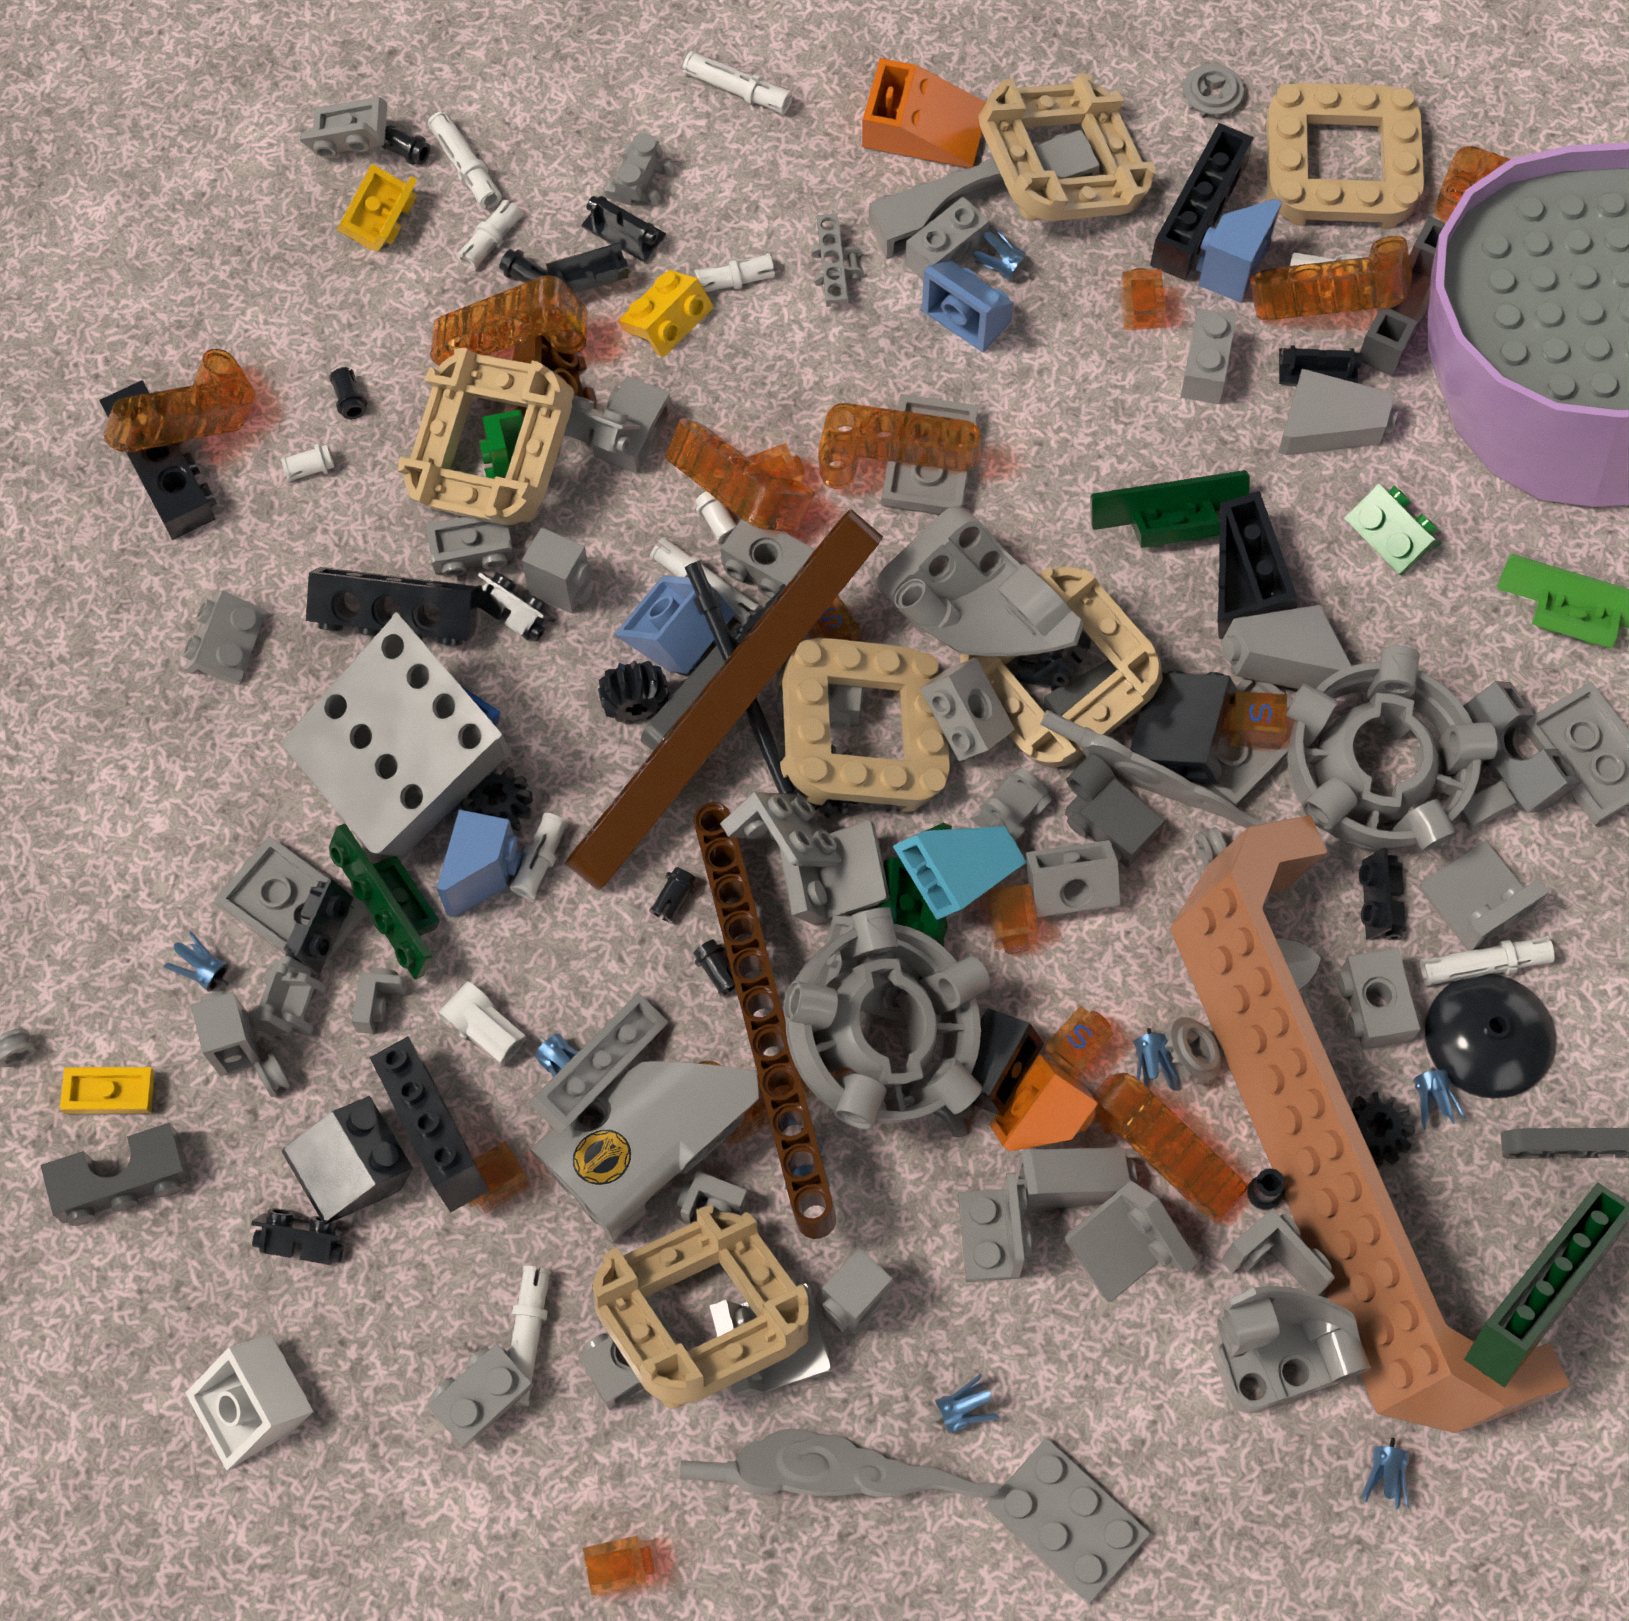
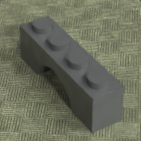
(1396, 325)

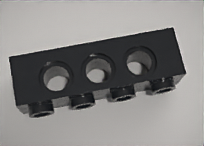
(1201, 201)
(181, 510)
(327, 605)
(429, 1124)

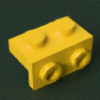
(376, 208)
(667, 311)

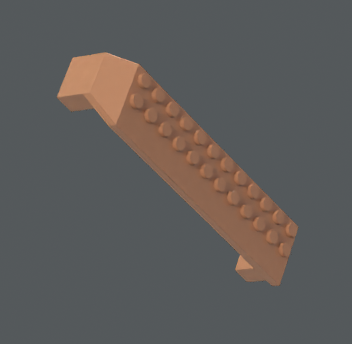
(1319, 1148)

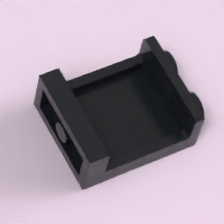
(1185, 724)

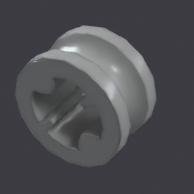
(1209, 845)
(15, 1047)
(272, 1074)

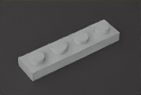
(598, 1063)

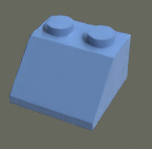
(1237, 249)
(965, 304)
(669, 625)
(477, 861)

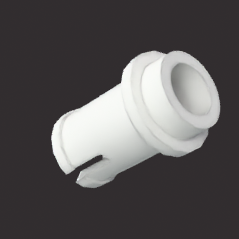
(308, 462)
(716, 516)

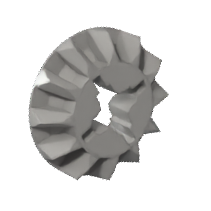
(1215, 77)
(1199, 1060)

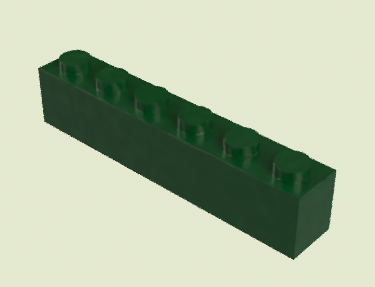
(1549, 1285)

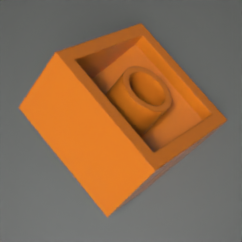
(1045, 1109)

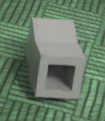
(1487, 805)

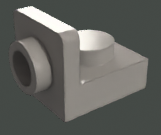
(369, 1004)
(716, 1192)

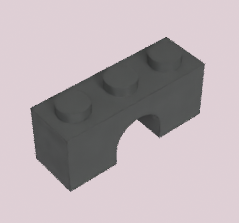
(1533, 781)
(154, 1167)

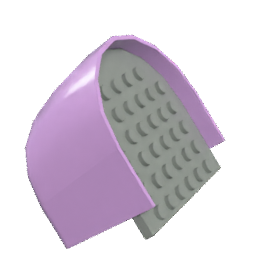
(1538, 322)

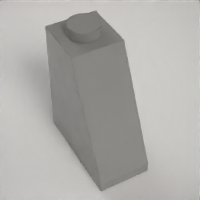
(1335, 415)
(1284, 647)
(1072, 1176)

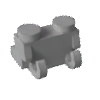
(637, 171)
(1012, 802)
(286, 998)

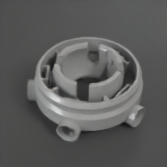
(1344, 788)
(827, 1033)

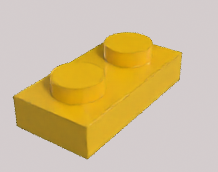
(107, 1090)

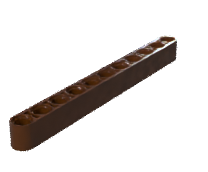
(723, 700)
(766, 1030)

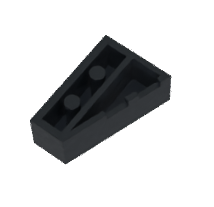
(1250, 563)

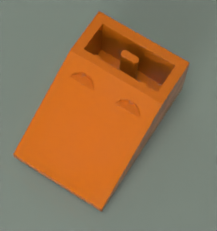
(921, 116)

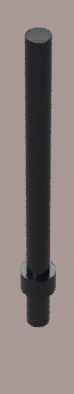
(708, 605)

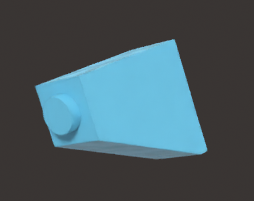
(958, 864)

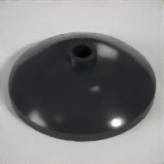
(1473, 1054)

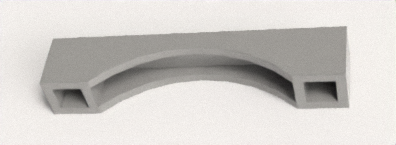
(904, 214)

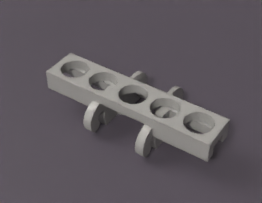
(836, 278)

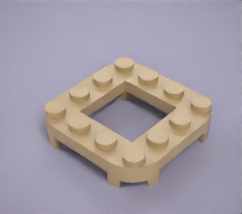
(1040, 191)
(1344, 200)
(500, 380)
(1106, 705)
(807, 724)
(692, 1375)

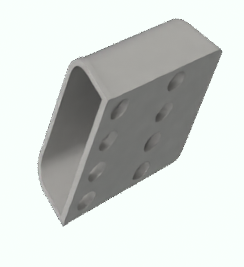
(395, 742)

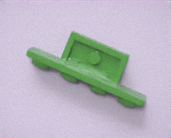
(1568, 600)

